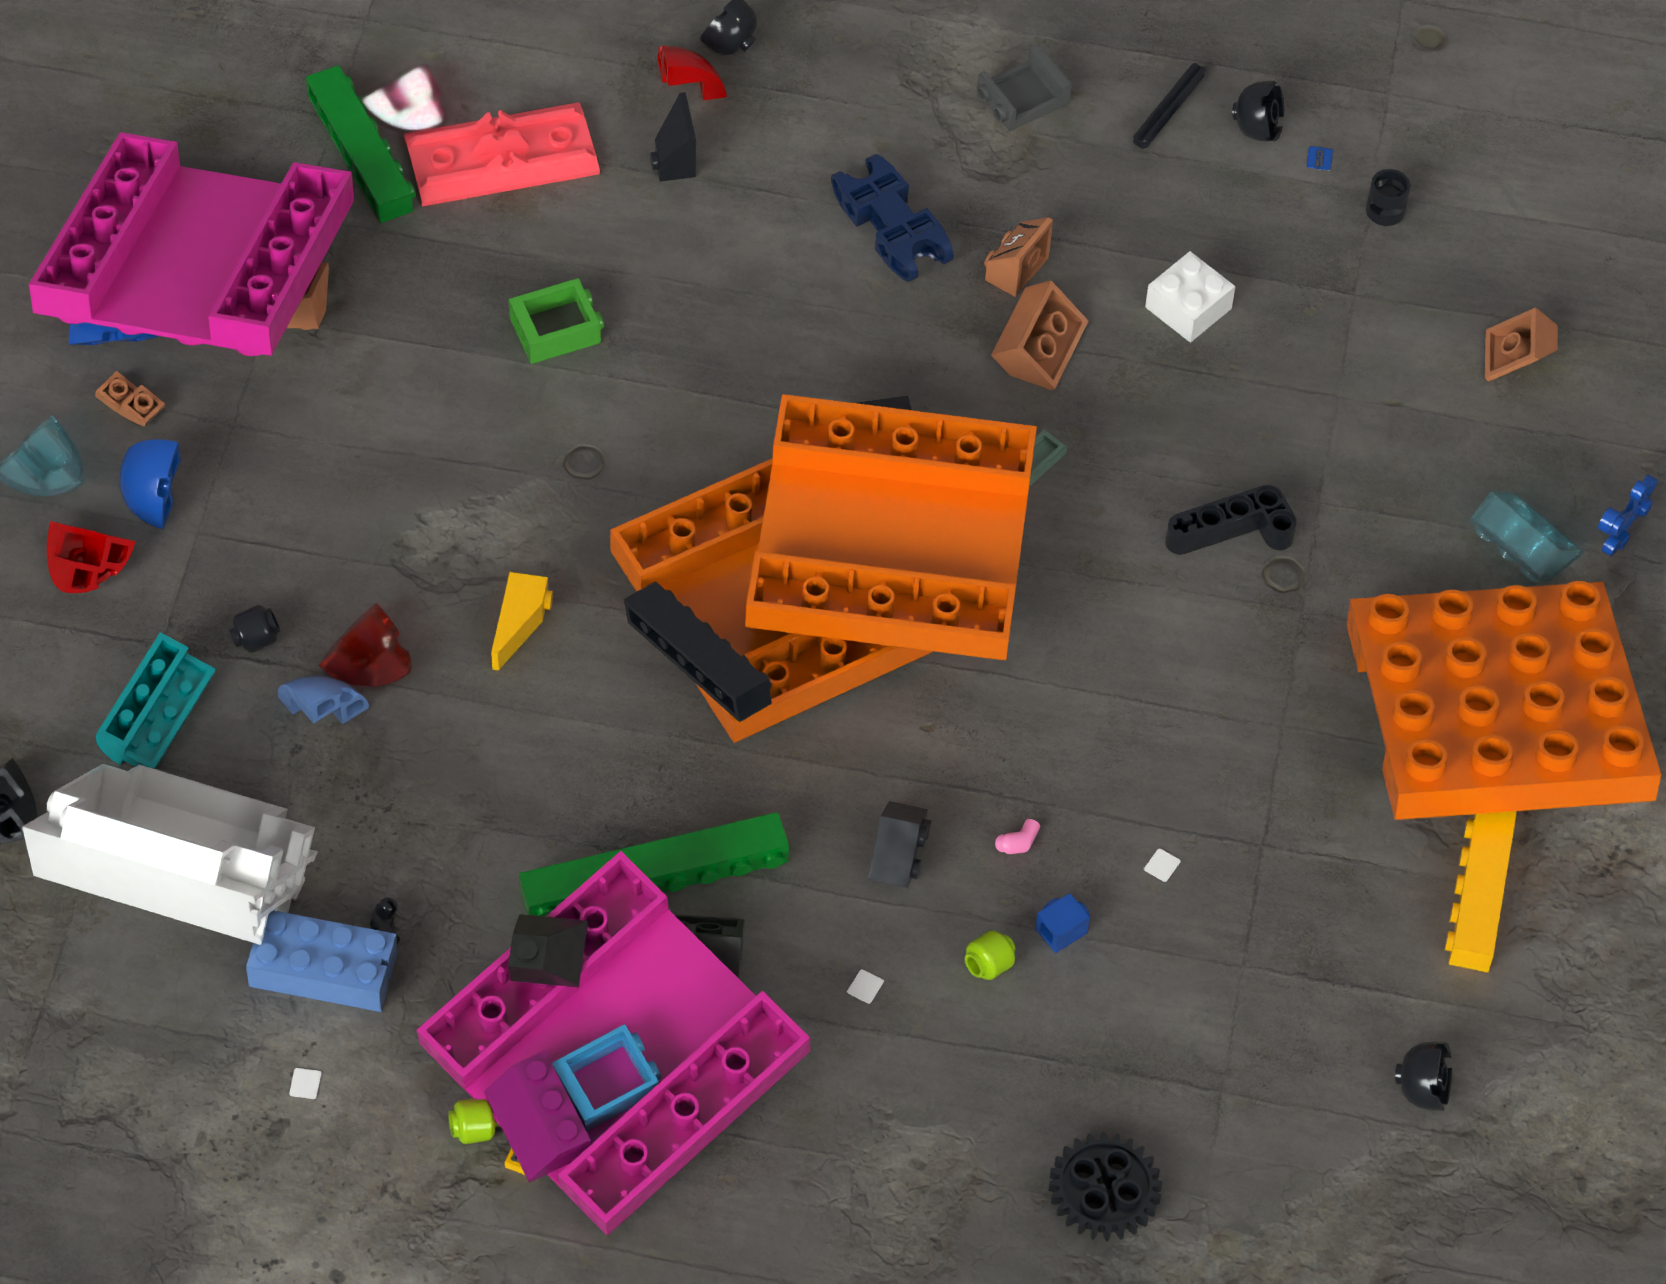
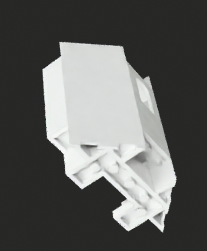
(172, 848)

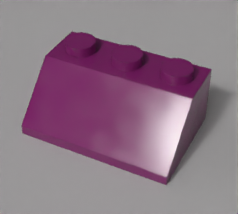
(537, 1116)

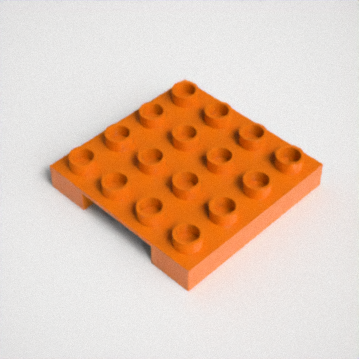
(892, 527)
(705, 557)
(1503, 700)

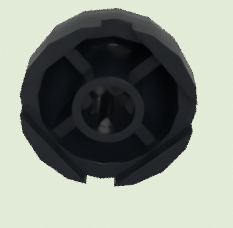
(731, 29)
(1259, 111)
(1425, 1075)

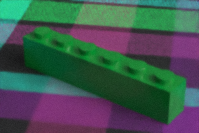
(360, 144)

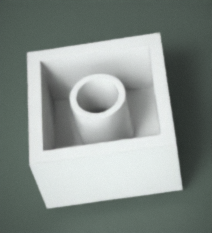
(1190, 296)

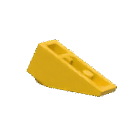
(520, 614)

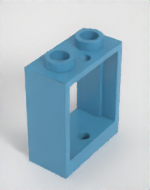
(594, 1051)

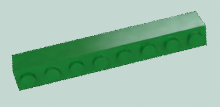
(669, 862)

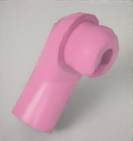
(1018, 841)

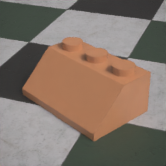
(1040, 336)

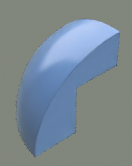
(321, 696)

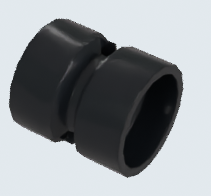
(1388, 197)

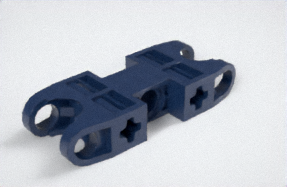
(900, 232)

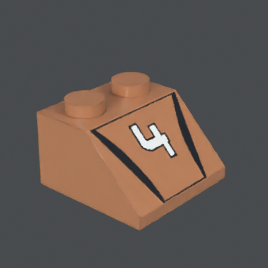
(1019, 255)

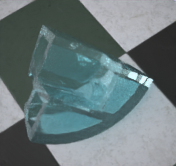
(44, 462)

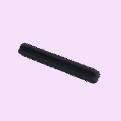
(1169, 105)

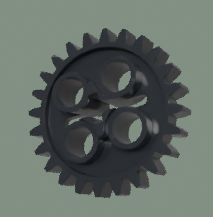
(1075, 1192)

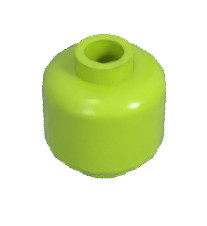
(990, 955)
(472, 1121)

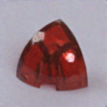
(368, 652)

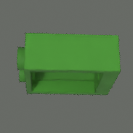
(561, 341)

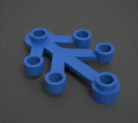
(1619, 522)

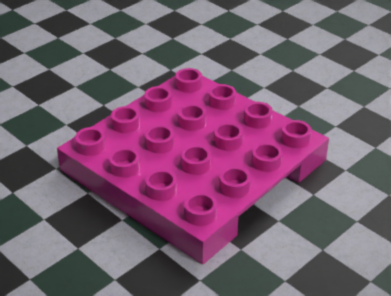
(190, 248)
(642, 970)

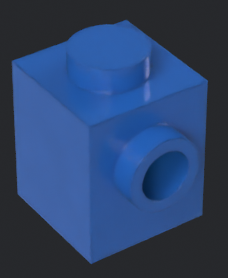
(1062, 922)

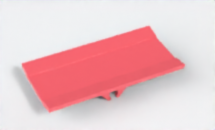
(501, 153)

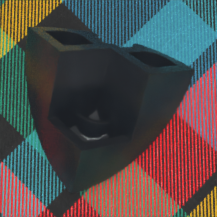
(16, 803)

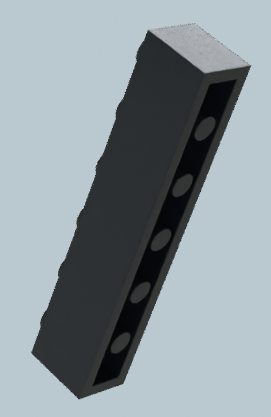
(698, 651)

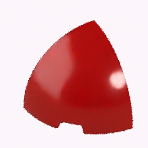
(685, 66)
(84, 557)

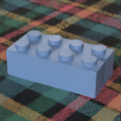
(323, 961)

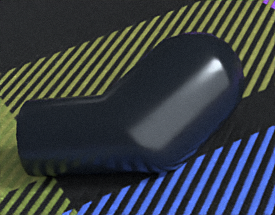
(384, 916)

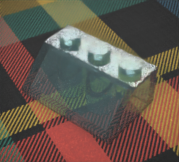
(1524, 536)

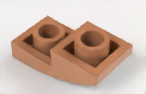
(129, 401)

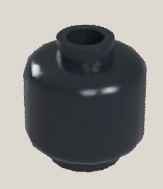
(254, 628)

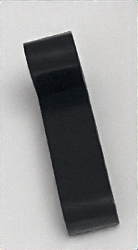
(1191, 532)

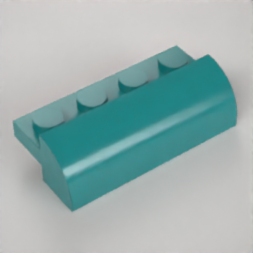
(154, 704)

